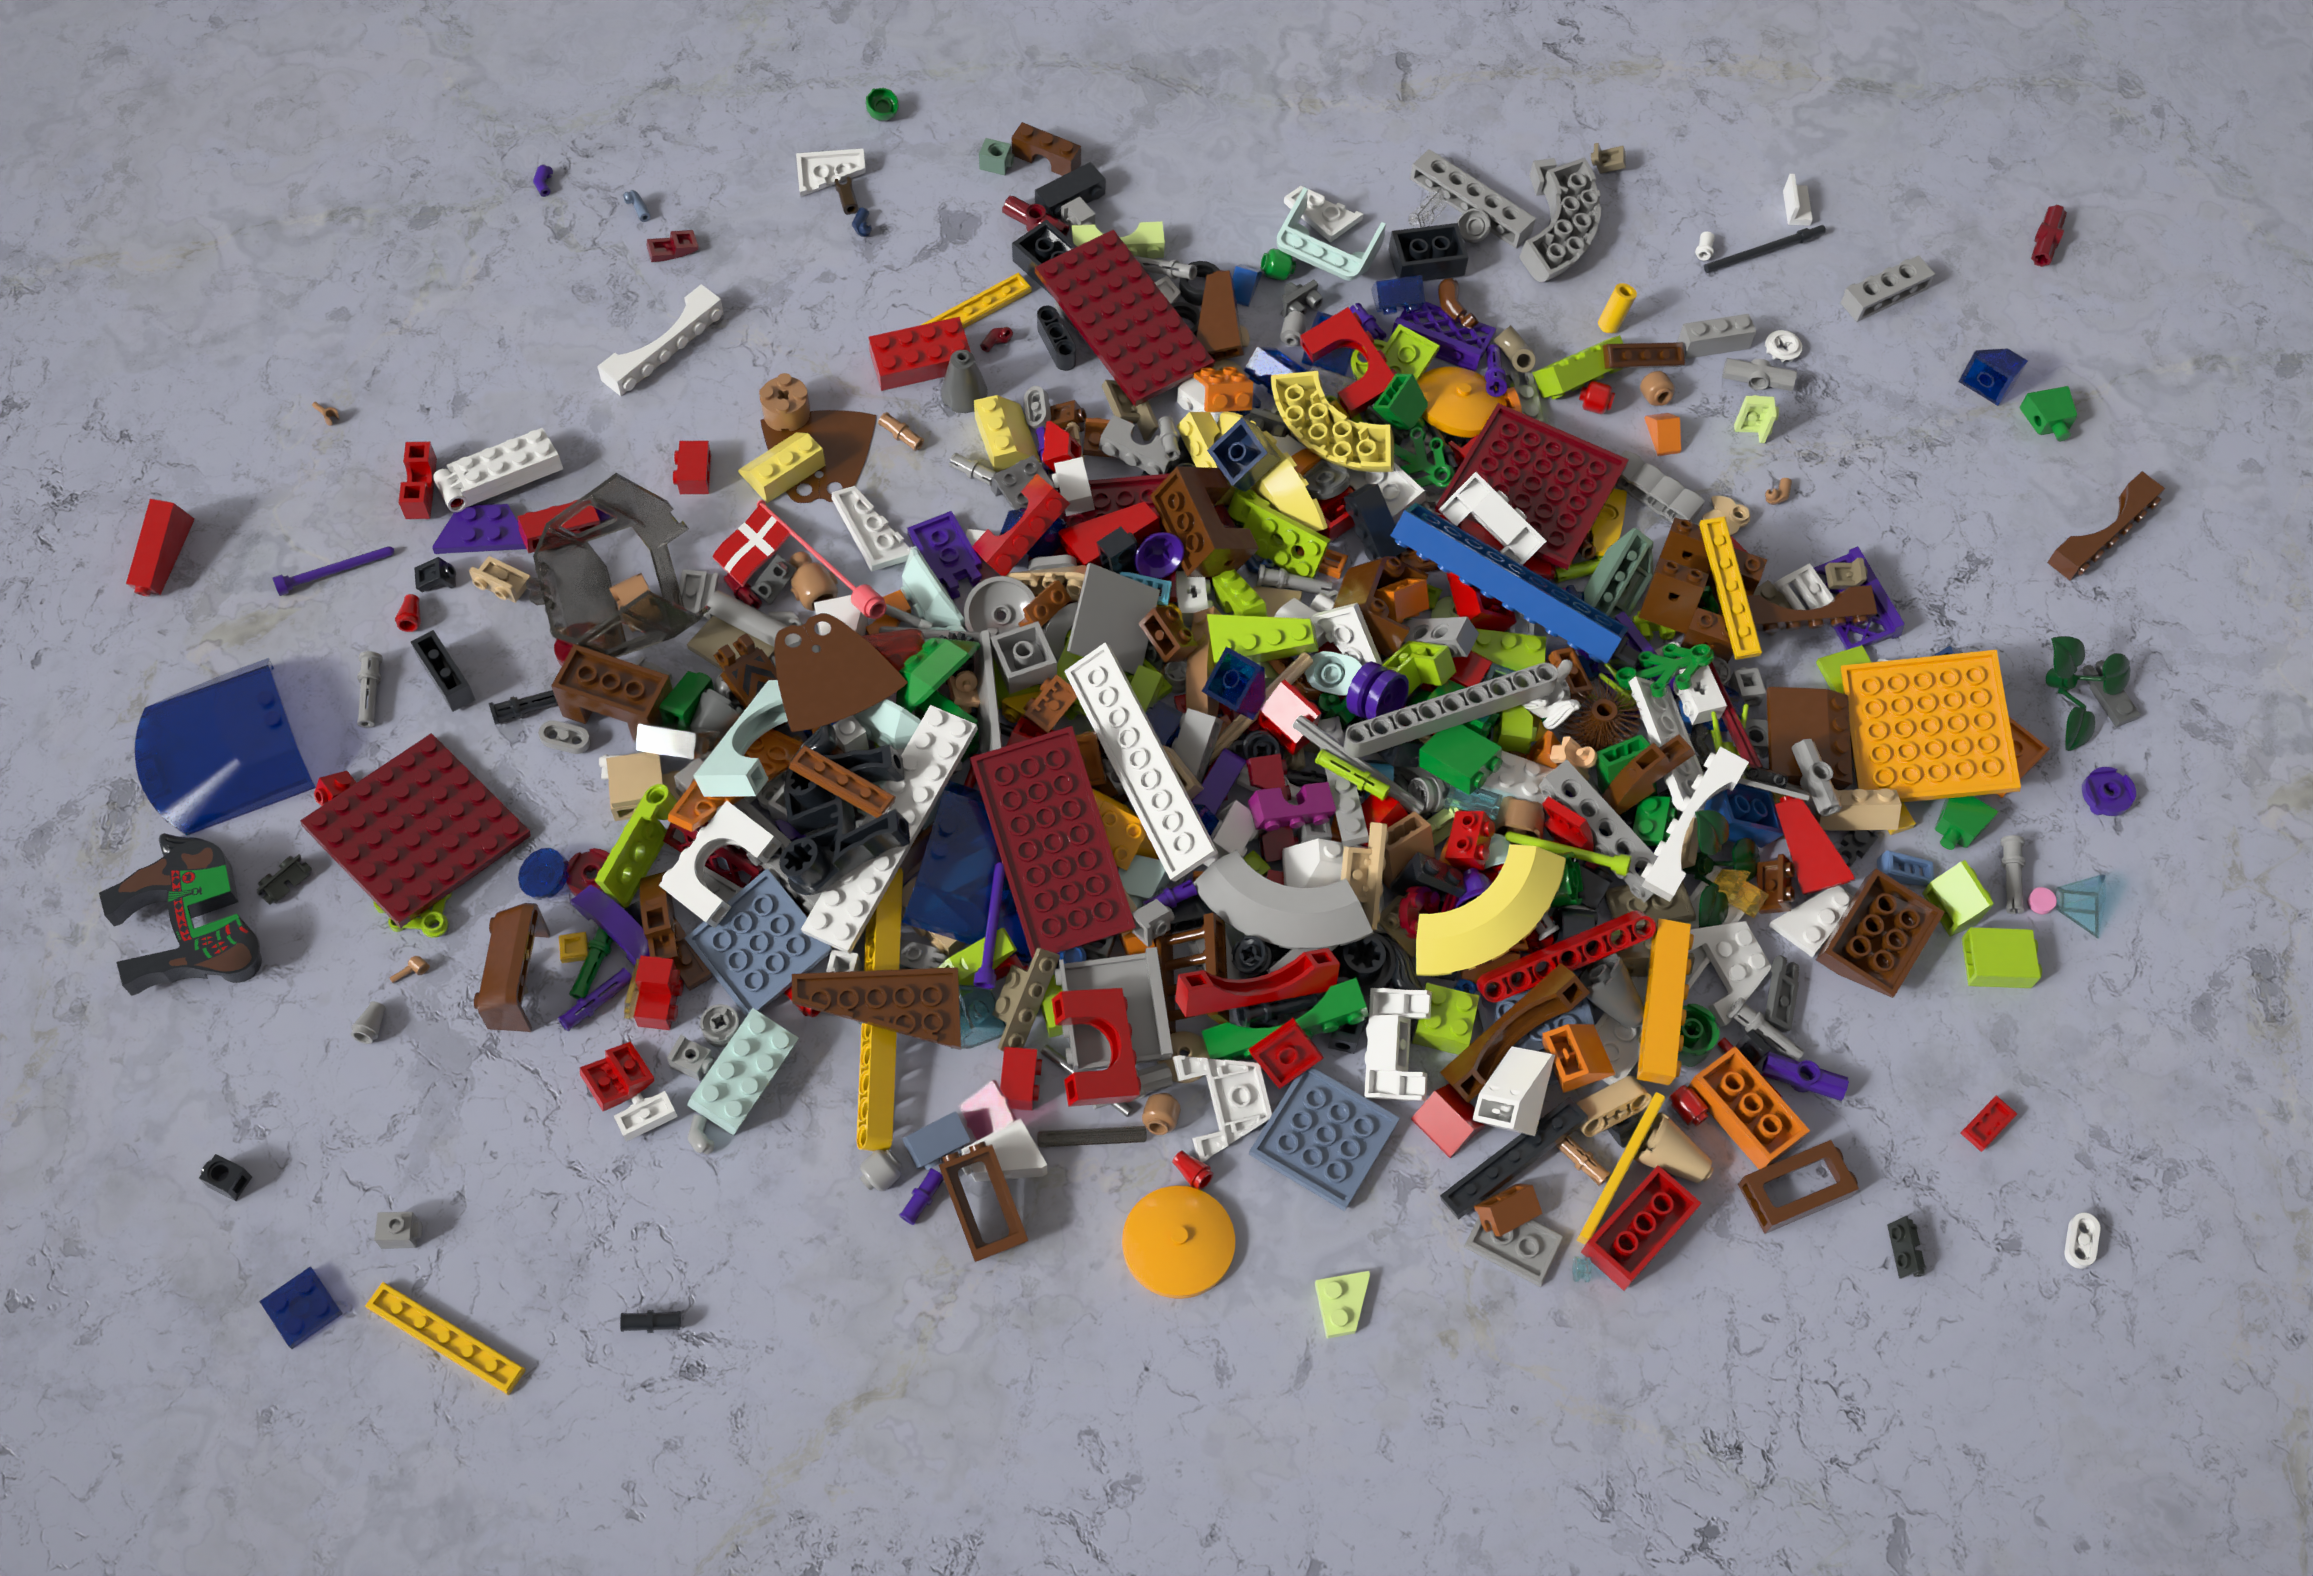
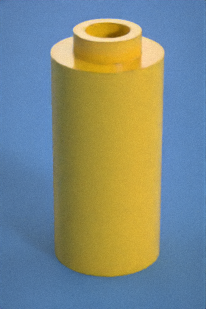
(1617, 308)

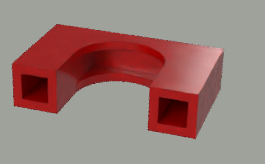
(1346, 331)
(1042, 510)
(1107, 1012)

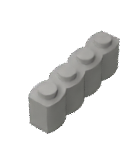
(1658, 492)

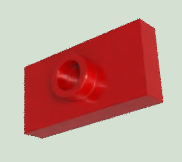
(1988, 1123)

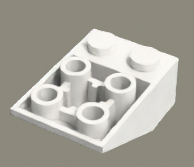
(1515, 1091)

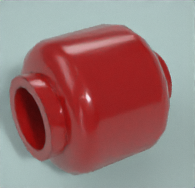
(1597, 397)

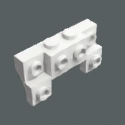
(1496, 516)
(1389, 1044)

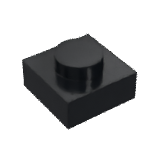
(1753, 1047)

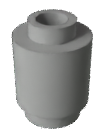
(1293, 327)

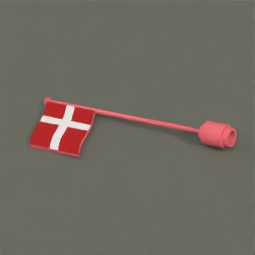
(762, 537)

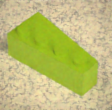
(1574, 370)
(1261, 637)
(1510, 649)

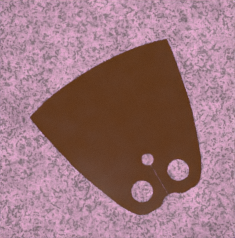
(845, 446)
(835, 681)

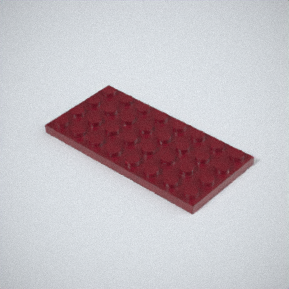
(1124, 317)
(1052, 842)

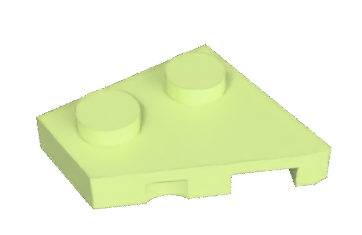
(1341, 1302)

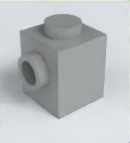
(397, 1230)

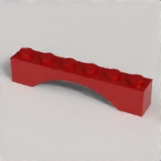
(1307, 974)

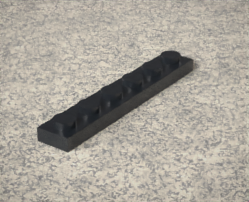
(1513, 1158)

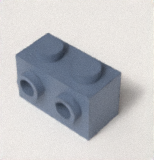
(936, 1140)

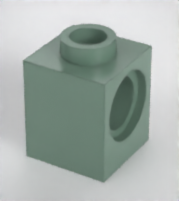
(995, 156)

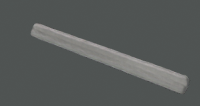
(1334, 747)

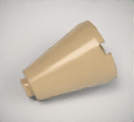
(1673, 1151)

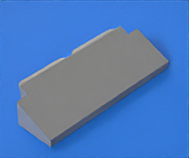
(988, 708)

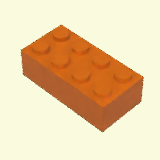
(1748, 1108)

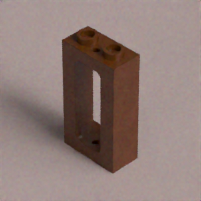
(949, 1170)
(1774, 1217)

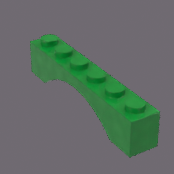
(1339, 1006)

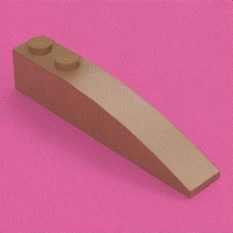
(1200, 666)

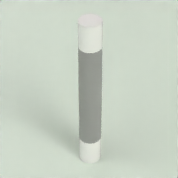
(907, 618)

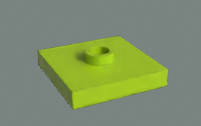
(1831, 665)

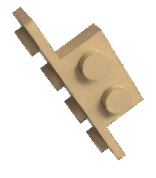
(1364, 871)

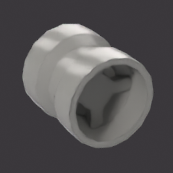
(1176, 676)

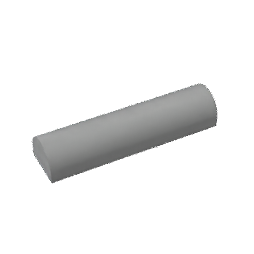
(747, 618)

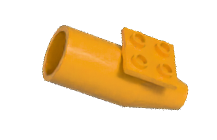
(1123, 831)

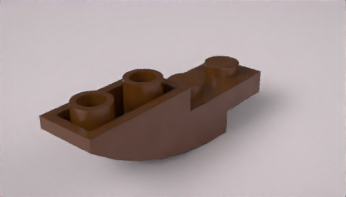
(1640, 773)
(658, 918)

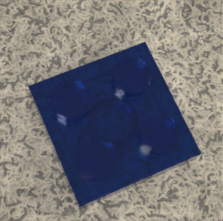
(301, 1307)

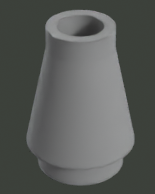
(368, 1024)

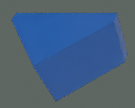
(1245, 283)

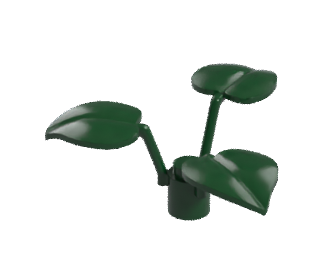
(2068, 655)
(1712, 833)

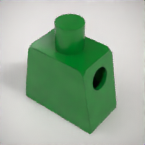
(1402, 403)
(2050, 411)
(1963, 821)

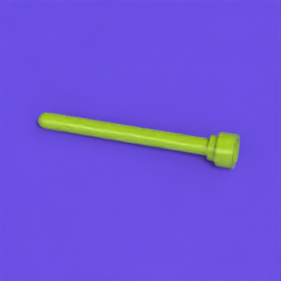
(1617, 863)

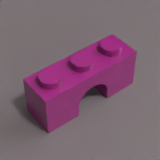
(1272, 811)

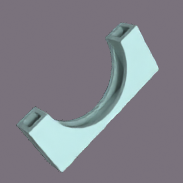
(726, 768)

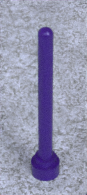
(285, 583)
(985, 976)

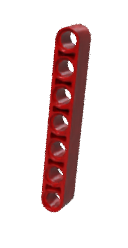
(1579, 956)

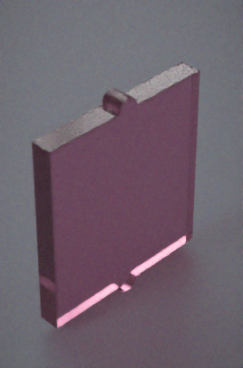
(987, 1111)

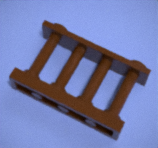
(1213, 956)

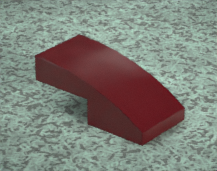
(678, 245)

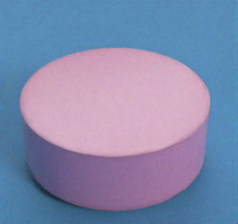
(2041, 900)

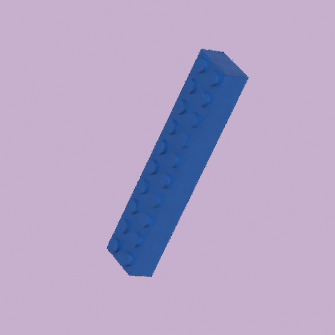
(1509, 582)

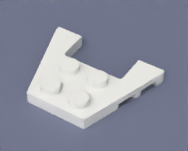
(1736, 960)
(1236, 1095)

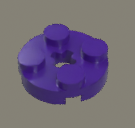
(2102, 803)

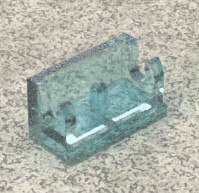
(1478, 801)

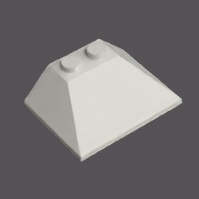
(1317, 865)

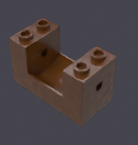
(1188, 511)
(1677, 578)
(1711, 627)
(609, 687)

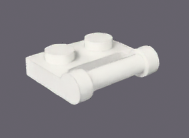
(1808, 586)

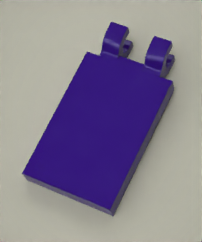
(947, 551)

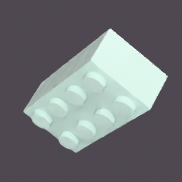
(742, 1071)

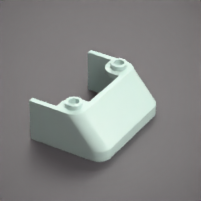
(1295, 241)

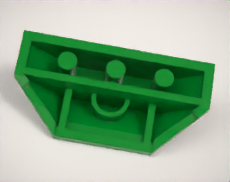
(931, 668)

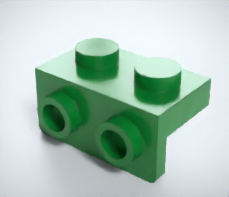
(1653, 819)

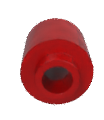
(1689, 1105)

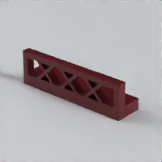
(736, 858)

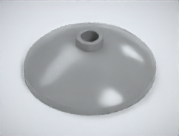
(996, 596)

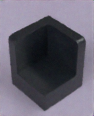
(1624, 656)

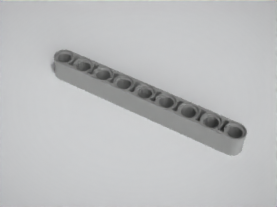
(1512, 690)

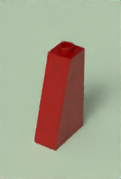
(1082, 538)
(158, 546)
(1812, 852)

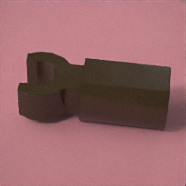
(847, 196)

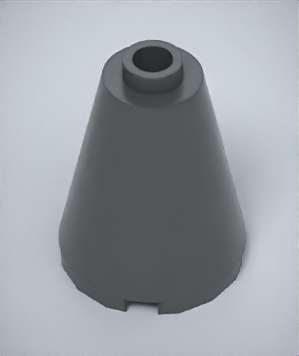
(963, 383)
(715, 713)
(1614, 991)

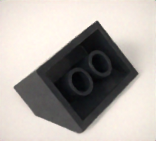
(1039, 246)

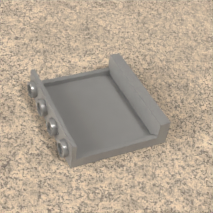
(1146, 1012)

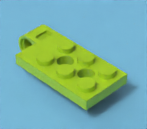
(1266, 522)
(640, 835)

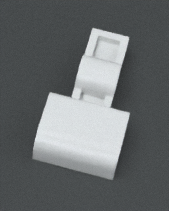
(1297, 609)

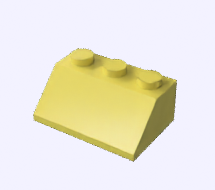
(1004, 431)
(784, 466)

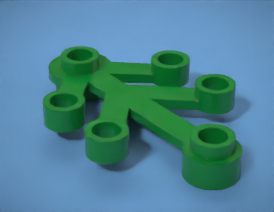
(1420, 462)
(1668, 666)

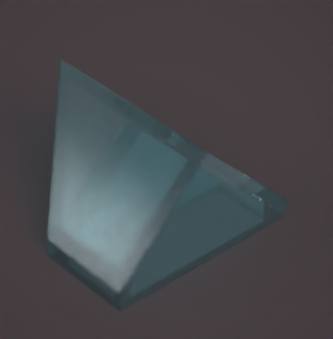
(2084, 902)

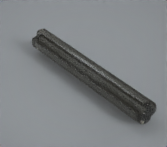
(1091, 1136)

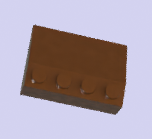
(1813, 715)
(1880, 934)

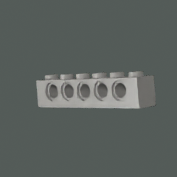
(1466, 192)
(1602, 816)

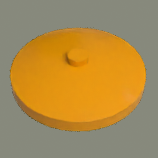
(1457, 400)
(1178, 1242)

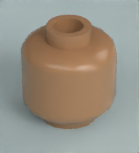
(1657, 388)
(1161, 1113)

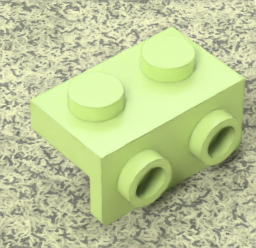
(1757, 416)

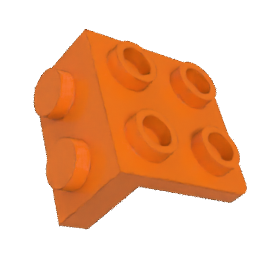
(1225, 389)

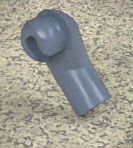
(639, 206)

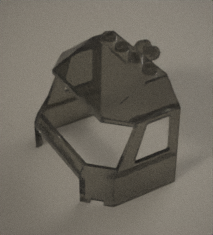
(577, 582)

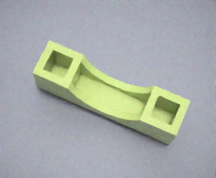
(1143, 242)

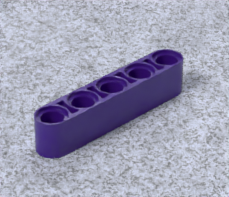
(1220, 780)

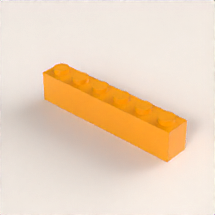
(1664, 1002)

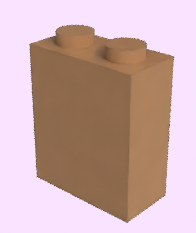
(1404, 840)

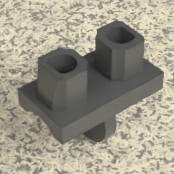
(1298, 296)
(1270, 421)
(774, 579)

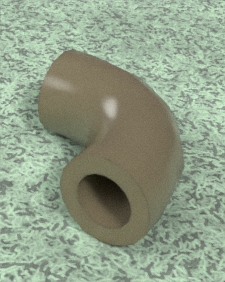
(1516, 349)

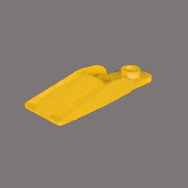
(1609, 522)

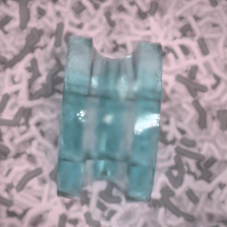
(1581, 1269)

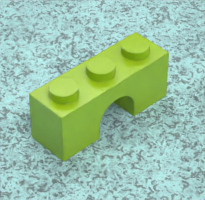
(1236, 595)

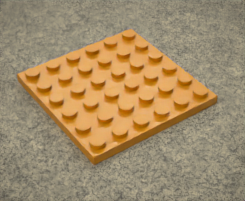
(1931, 726)

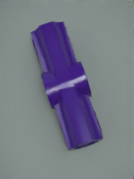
(1820, 1082)

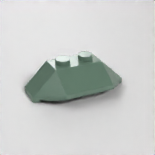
(1621, 575)

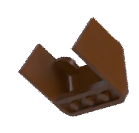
(1359, 587)
(508, 966)

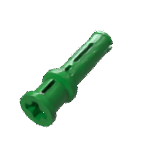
(598, 949)

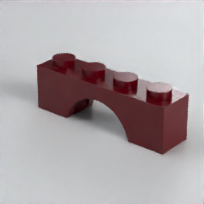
(1269, 773)

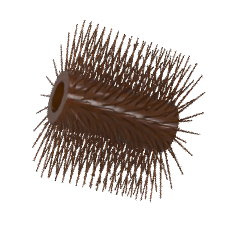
(1599, 724)

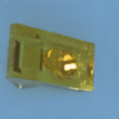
(1740, 892)

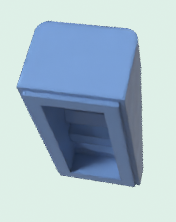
(1890, 862)

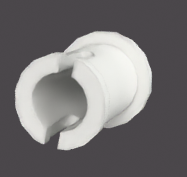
(1705, 250)

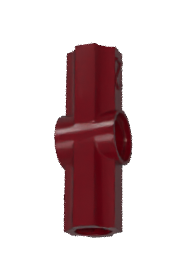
(1031, 214)
(2049, 235)

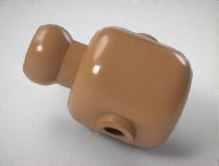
(811, 581)

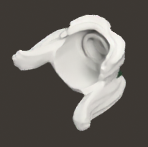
(1553, 708)

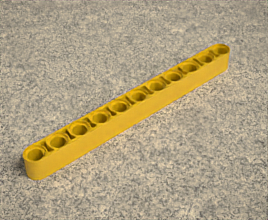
(879, 1044)

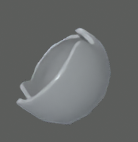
(1474, 225)

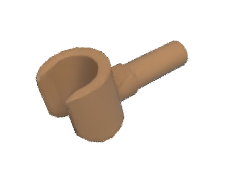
(326, 412)
(415, 964)

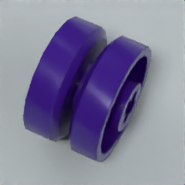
(1376, 691)

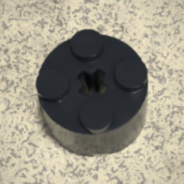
(1572, 923)

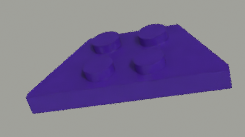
(480, 530)

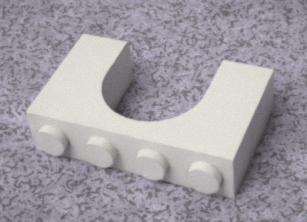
(686, 878)

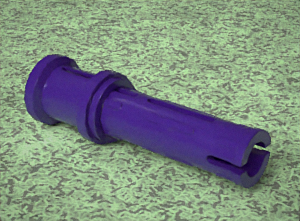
(1495, 369)

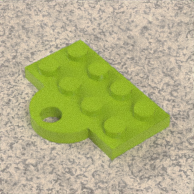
(1404, 353)

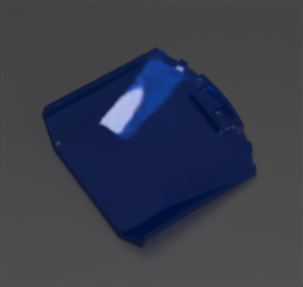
(219, 750)
(958, 875)

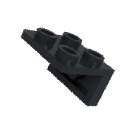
(1431, 873)

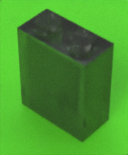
(676, 740)

